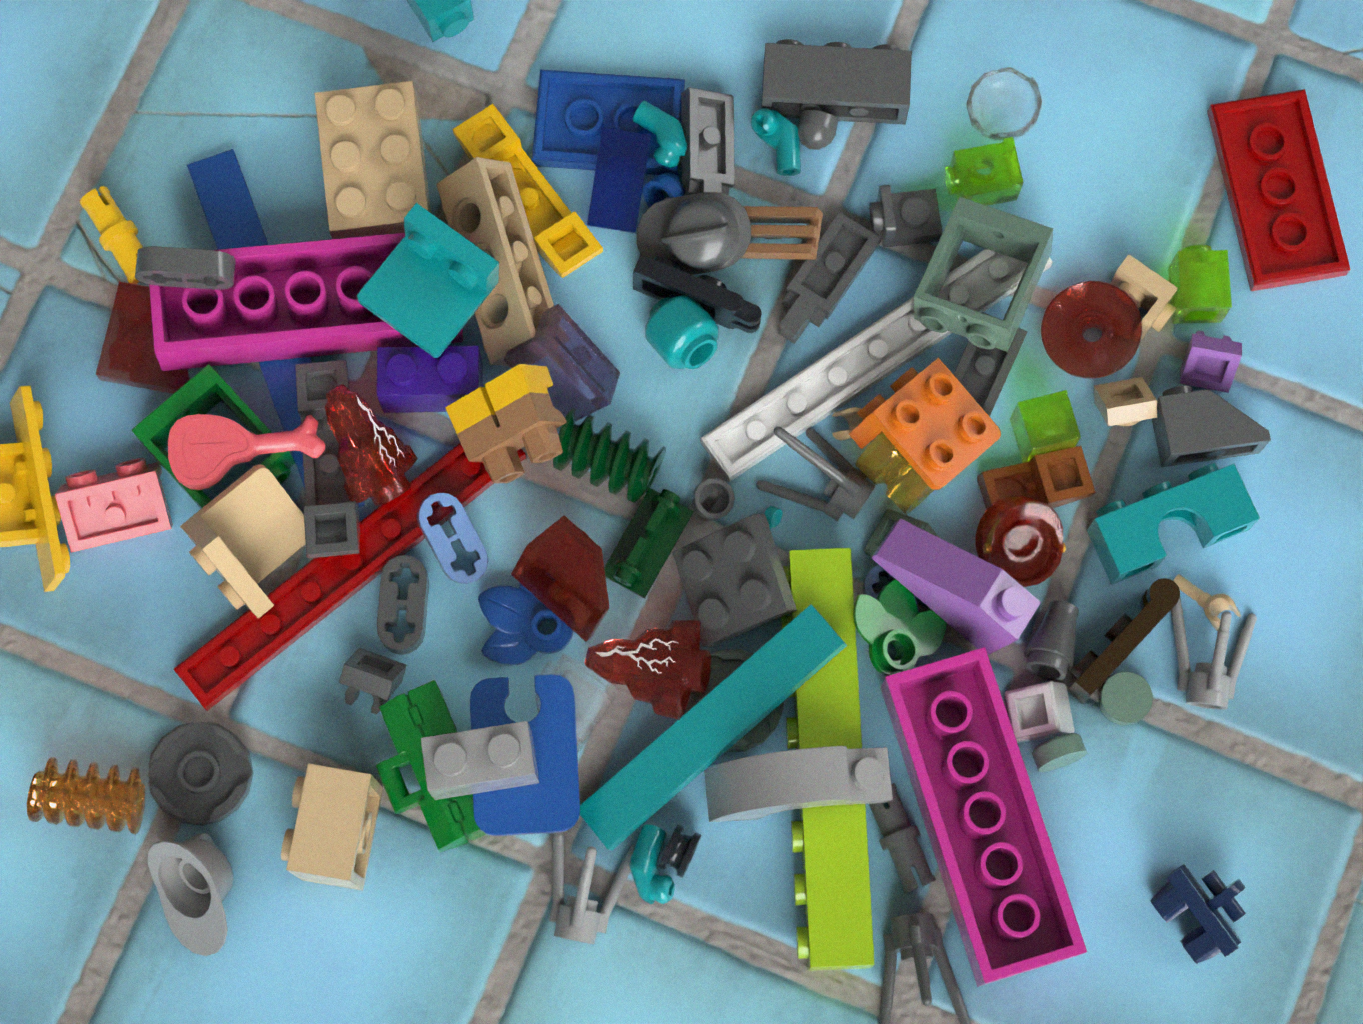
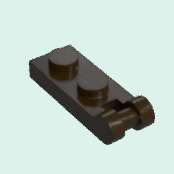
(1125, 637)

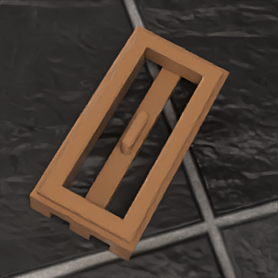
(775, 214)

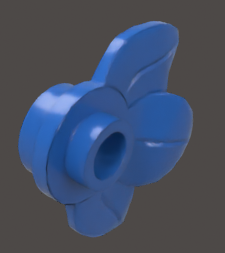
(516, 619)

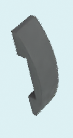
(329, 514)

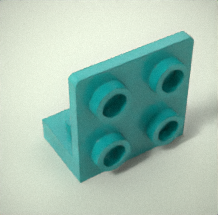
(430, 282)

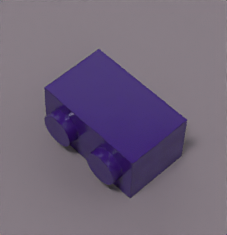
(417, 382)

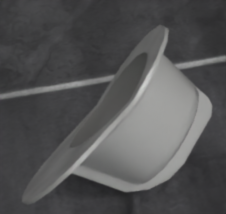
(191, 886)

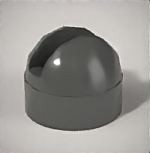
(816, 128)
(720, 506)

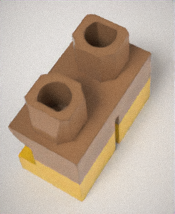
(507, 416)

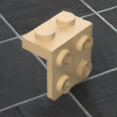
(247, 536)

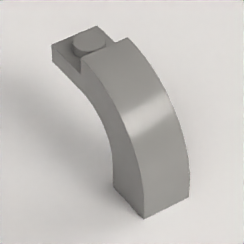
(797, 780)

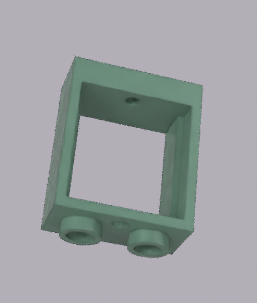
(998, 233)

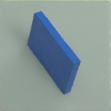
(579, 104)

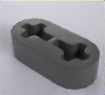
(185, 267)
(391, 604)

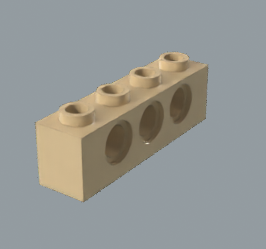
(488, 211)

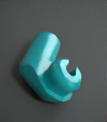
(667, 131)
(782, 137)
(644, 869)

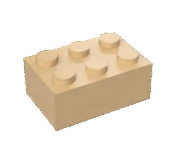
(371, 158)

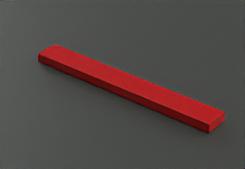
(328, 581)

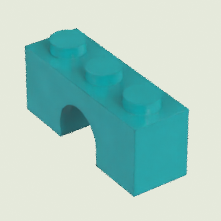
(1211, 503)

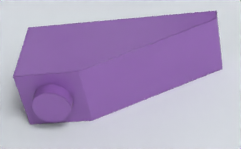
(958, 586)

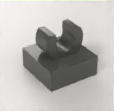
(372, 675)

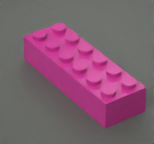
(281, 306)
(982, 817)

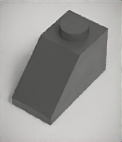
(1203, 428)

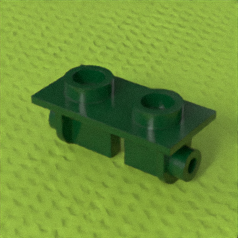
(648, 541)

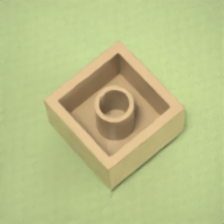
(332, 826)

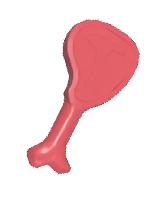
(209, 445)

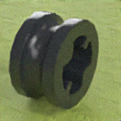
(680, 851)

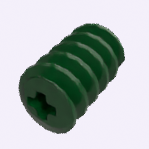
(607, 457)

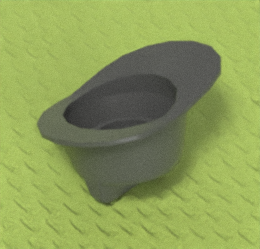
(696, 231)

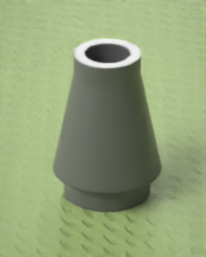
(1053, 644)

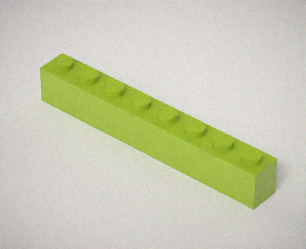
(834, 836)

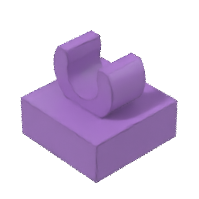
(1210, 362)

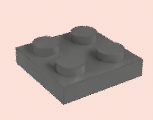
(734, 580)

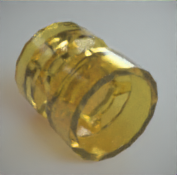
(886, 465)

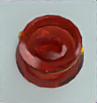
(1021, 539)

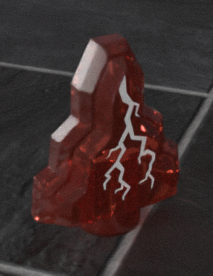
(367, 450)
(656, 666)

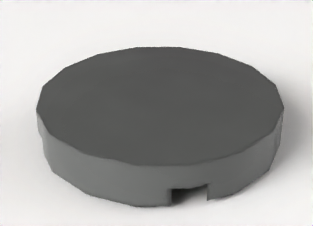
(200, 773)

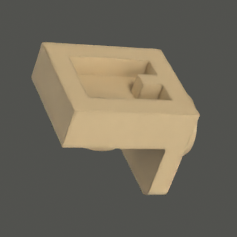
(1147, 291)

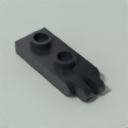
(664, 279)

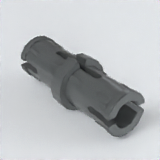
(902, 842)

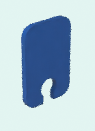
(553, 802)

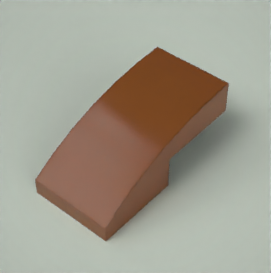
(1048, 477)

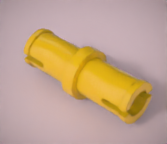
(116, 232)

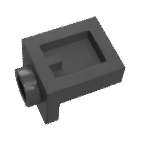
(906, 217)

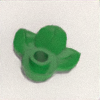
(896, 621)

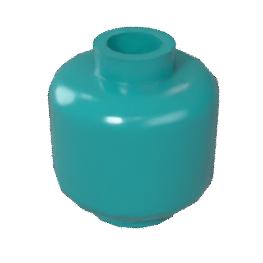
(682, 332)

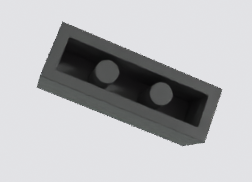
(837, 80)

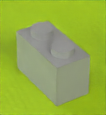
(479, 760)

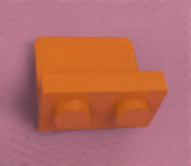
(929, 423)

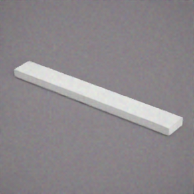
(854, 366)

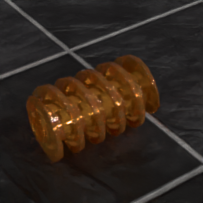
(87, 797)

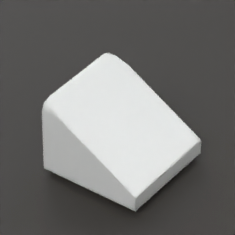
(1039, 711)

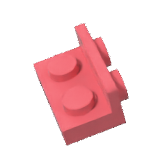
(113, 505)

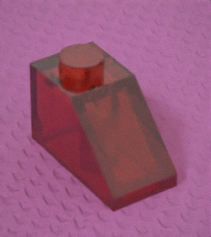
(566, 575)

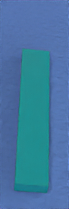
(711, 727)

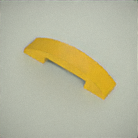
(557, 232)

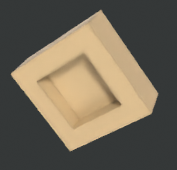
(1125, 402)

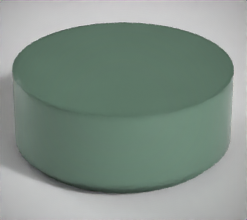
(1125, 698)
(1059, 752)

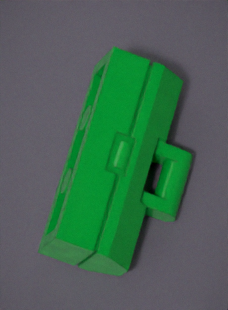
(408, 720)

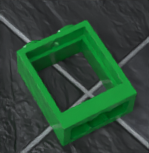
(199, 397)

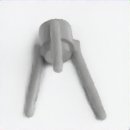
(1211, 682)
(578, 917)

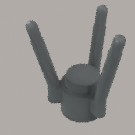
(847, 485)
(915, 939)

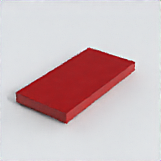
(1278, 190)

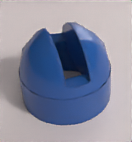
(666, 181)

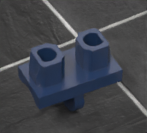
(1214, 933)

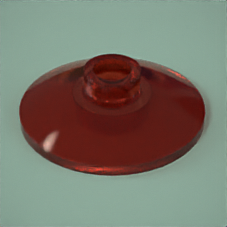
(1089, 306)

